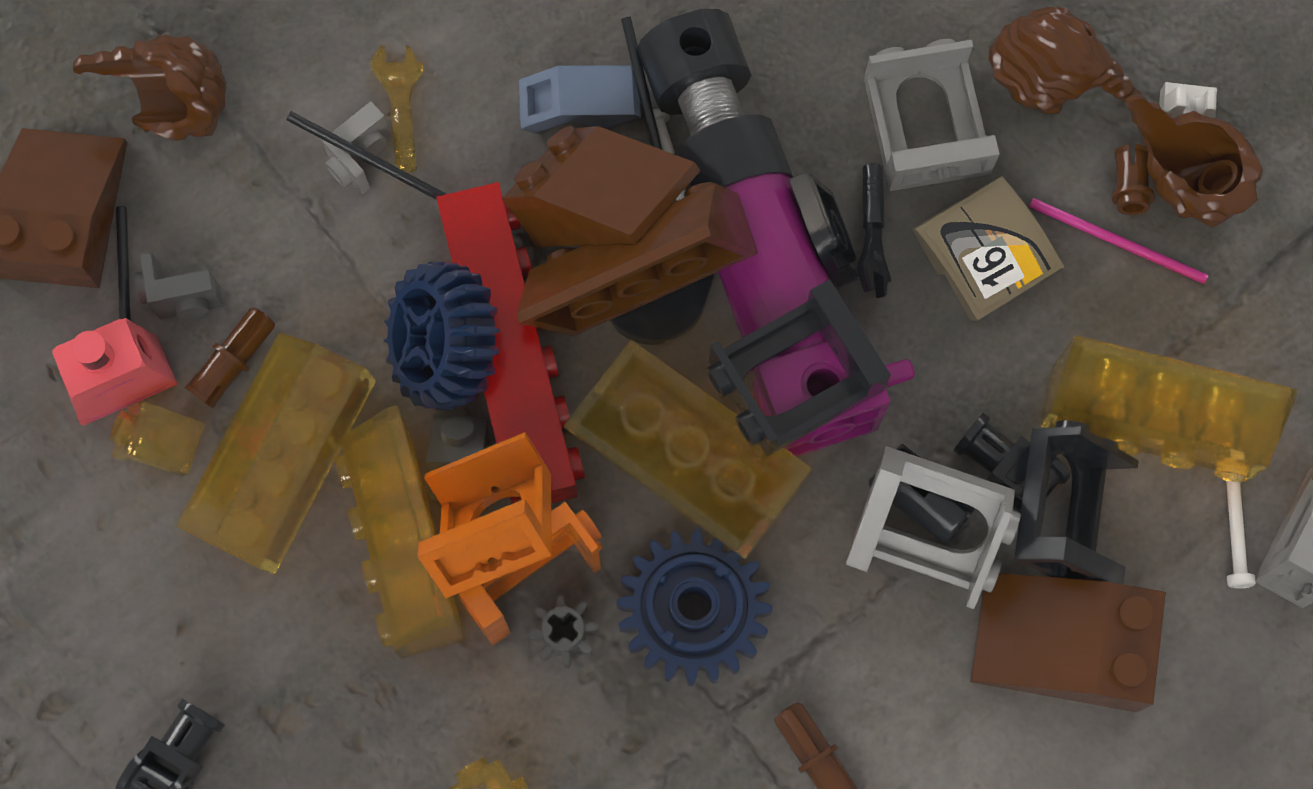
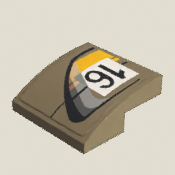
(988, 248)

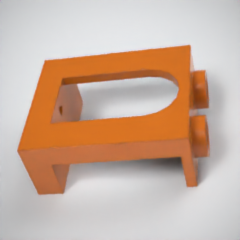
(567, 530)
(500, 542)

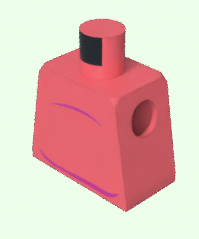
(110, 368)

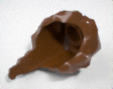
(1054, 60)
(174, 79)
(1197, 162)

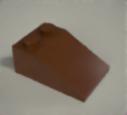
(596, 188)
(58, 206)
(1070, 640)

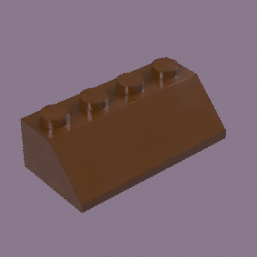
(602, 282)

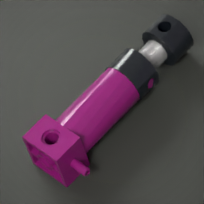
(696, 73)

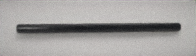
(641, 83)
(363, 155)
(123, 263)

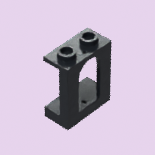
(821, 313)
(1088, 458)

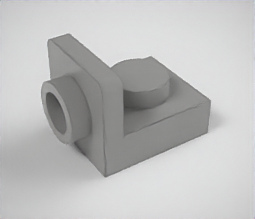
(366, 130)

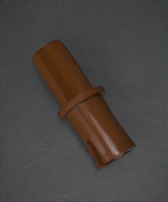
(231, 357)
(812, 749)

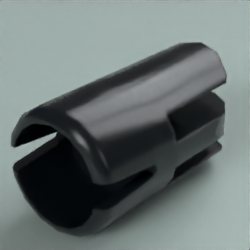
(932, 511)

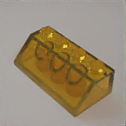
(1169, 408)
(687, 449)
(277, 452)
(393, 520)

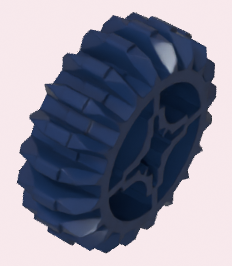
(441, 335)

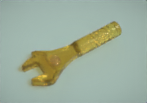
(398, 82)

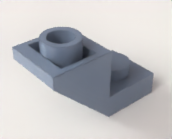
(582, 94)

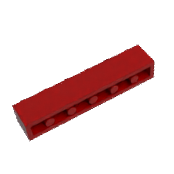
(520, 391)

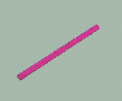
(1118, 241)

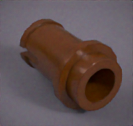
(1132, 180)

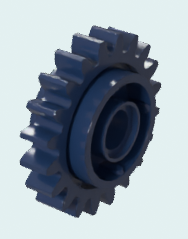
(688, 642)

